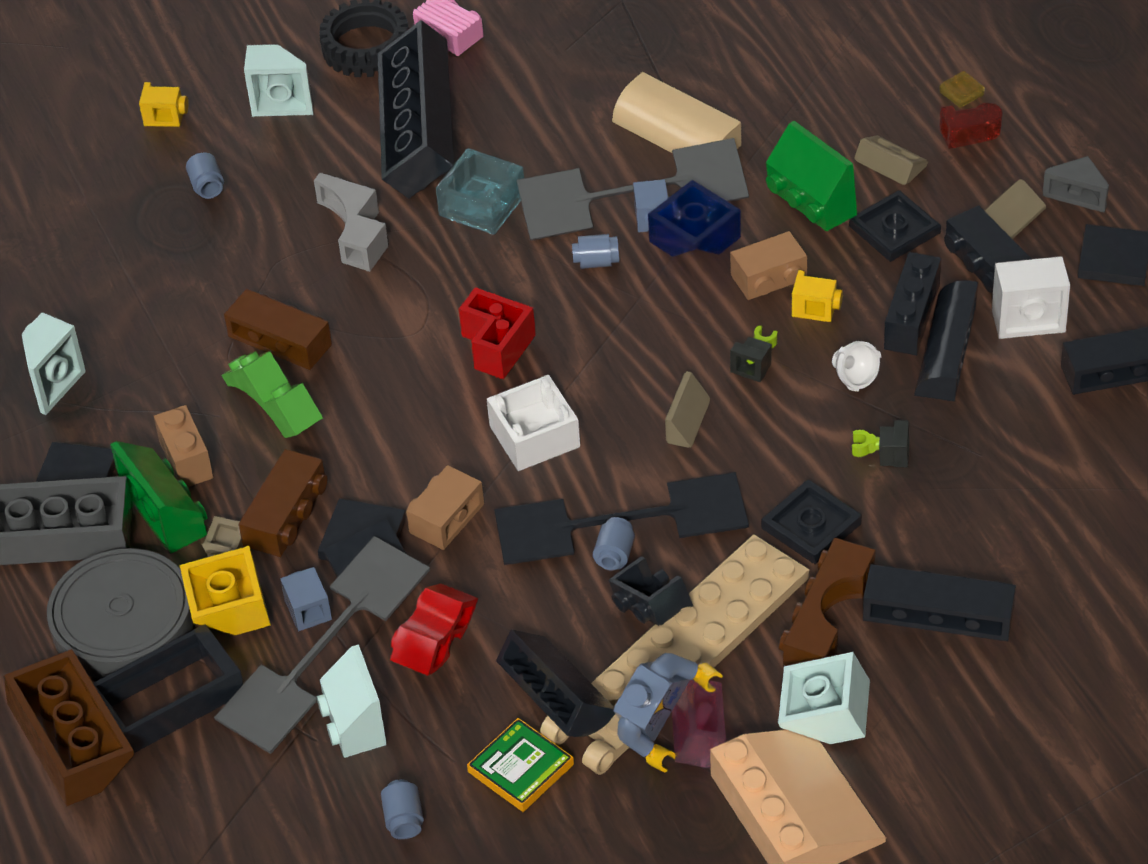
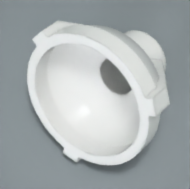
(857, 364)

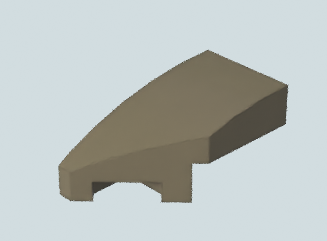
(222, 536)

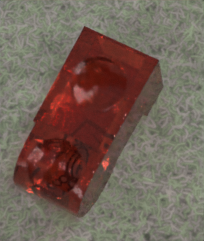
(970, 125)

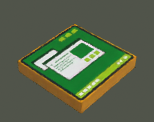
(520, 764)

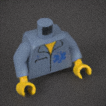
(650, 700)

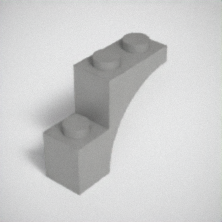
(363, 236)

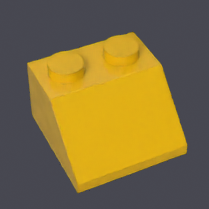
(225, 592)

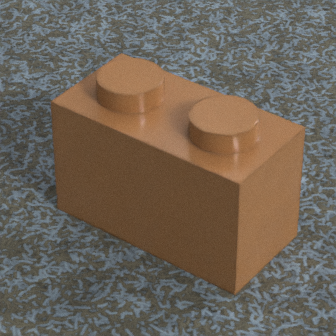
(767, 265)
(183, 446)
(445, 507)

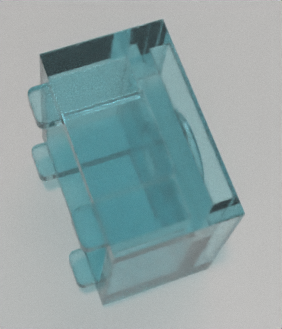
(479, 191)

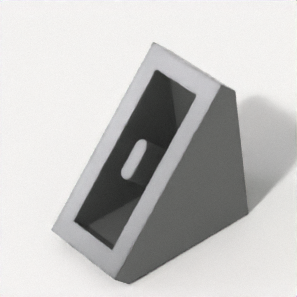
(1077, 184)

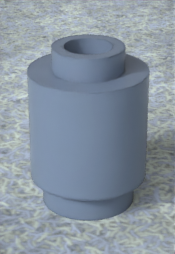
(205, 175)
(595, 251)
(614, 544)
(402, 809)

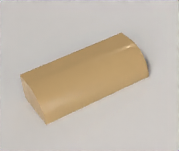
(671, 116)

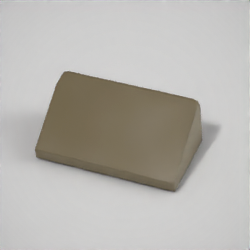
(889, 159)
(1016, 208)
(686, 412)

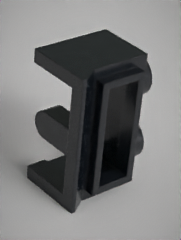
(648, 595)

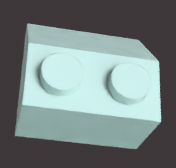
(276, 82)
(52, 359)
(825, 699)
(351, 705)

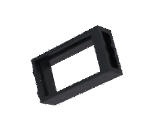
(157, 666)

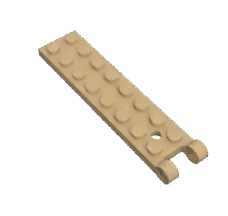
(724, 613)

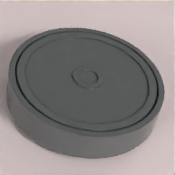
(118, 609)

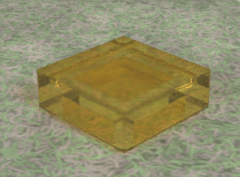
(961, 89)

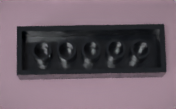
(415, 110)

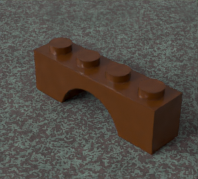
(840, 577)

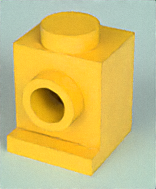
(162, 106)
(815, 298)

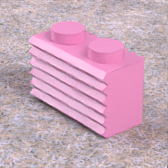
(453, 22)

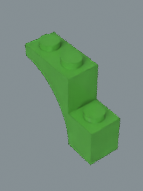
(264, 381)

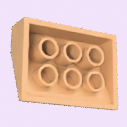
(793, 799)

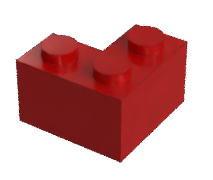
(497, 329)

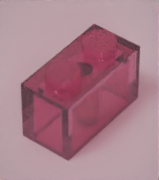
(698, 724)

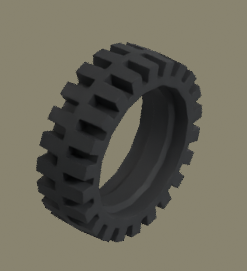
(353, 17)

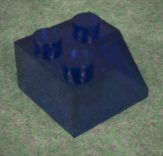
(693, 221)

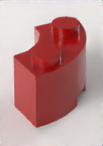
(427, 634)

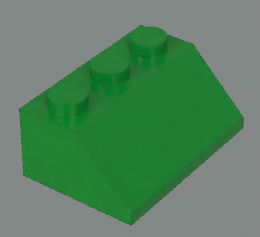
(812, 177)
(159, 496)

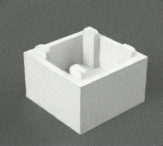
(1030, 297)
(533, 422)

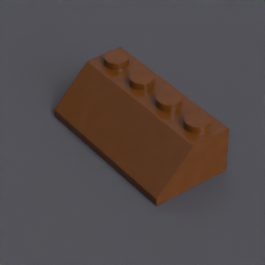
(67, 725)

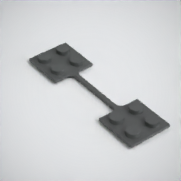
(560, 204)
(273, 704)

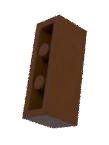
(278, 329)
(283, 503)

